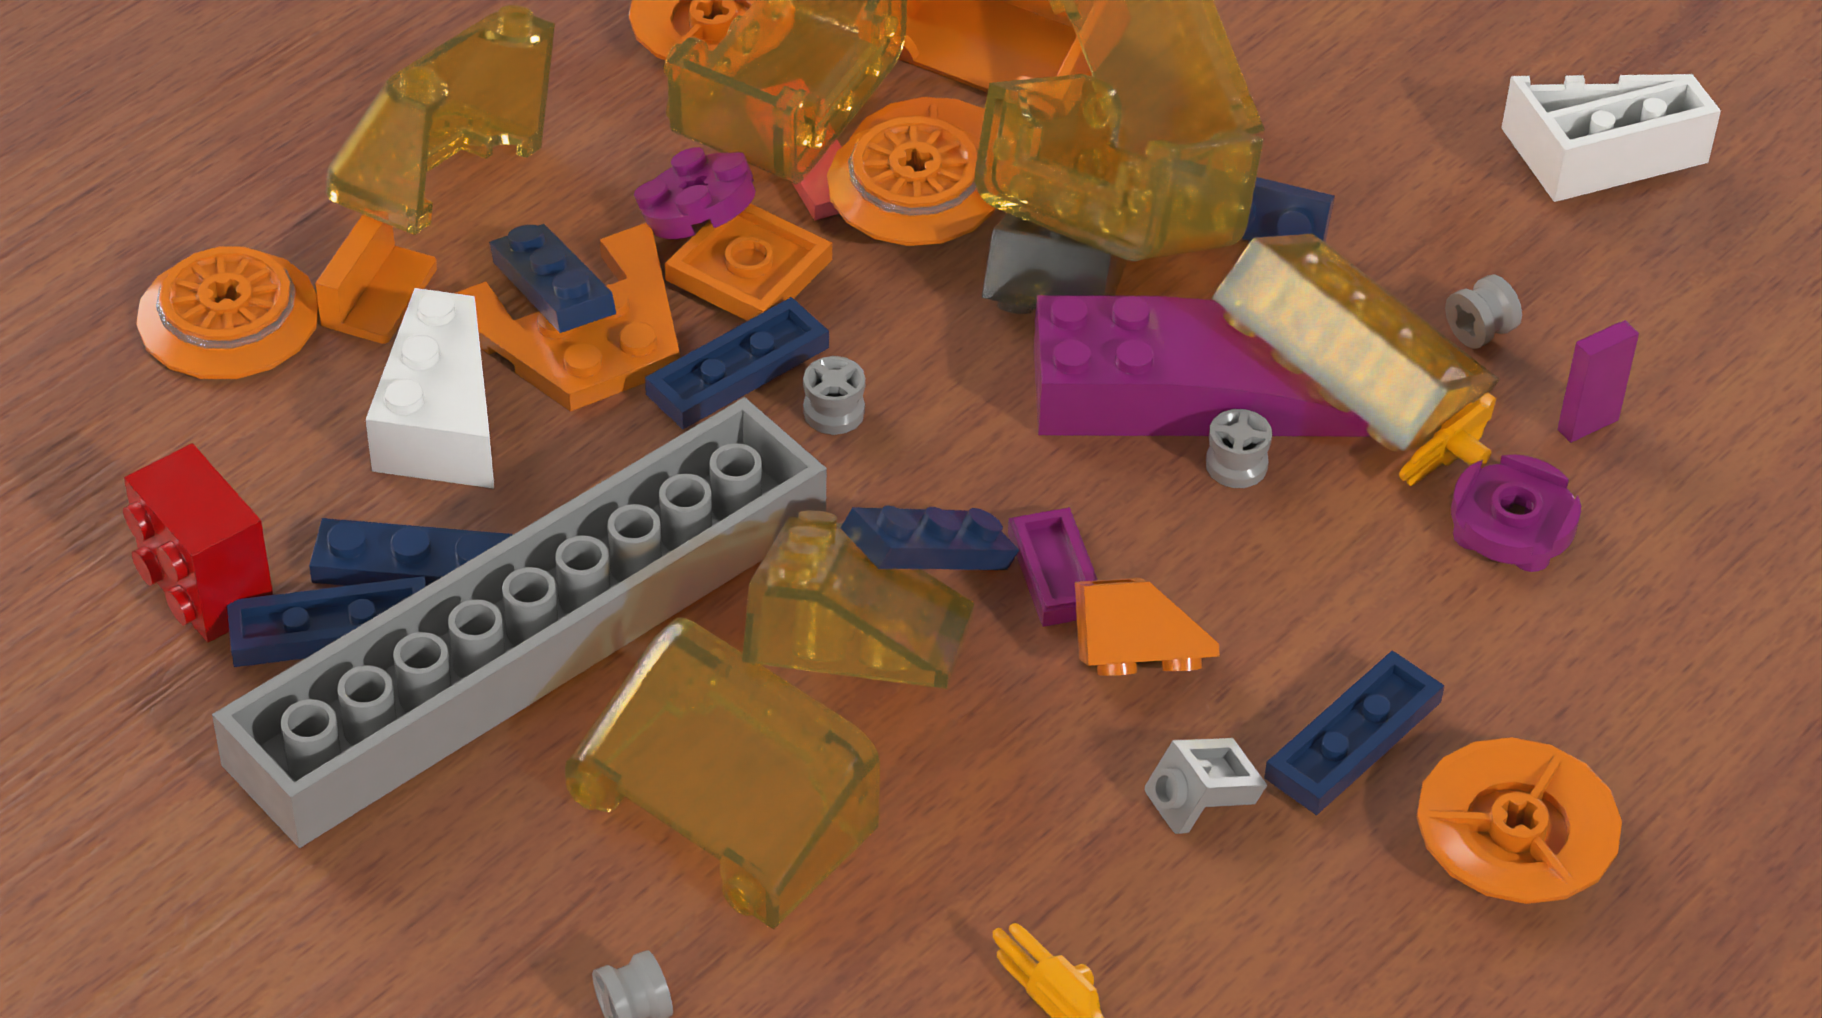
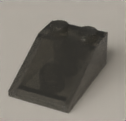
(1038, 261)

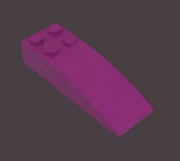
(1164, 372)

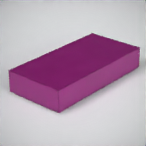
(1597, 380)
(1051, 562)

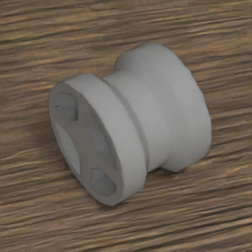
(1483, 311)
(834, 395)
(1238, 448)
(634, 989)

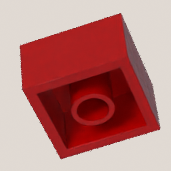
(195, 539)

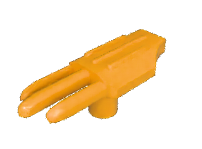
(1455, 440)
(1054, 981)

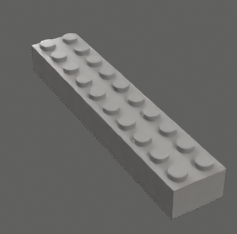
(515, 622)

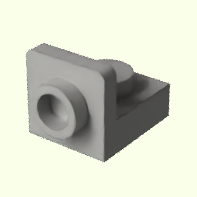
(1201, 776)

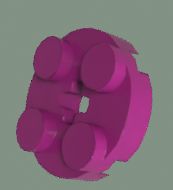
(694, 191)
(1510, 538)

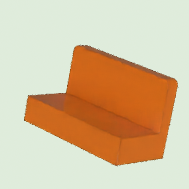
(371, 282)

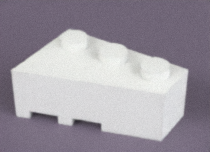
(1609, 134)
(432, 397)

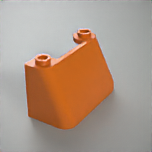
(991, 40)

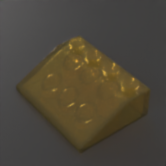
(1350, 338)
(834, 612)

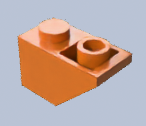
(1136, 623)

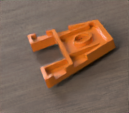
(598, 356)

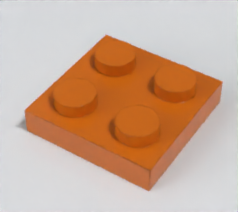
(749, 262)

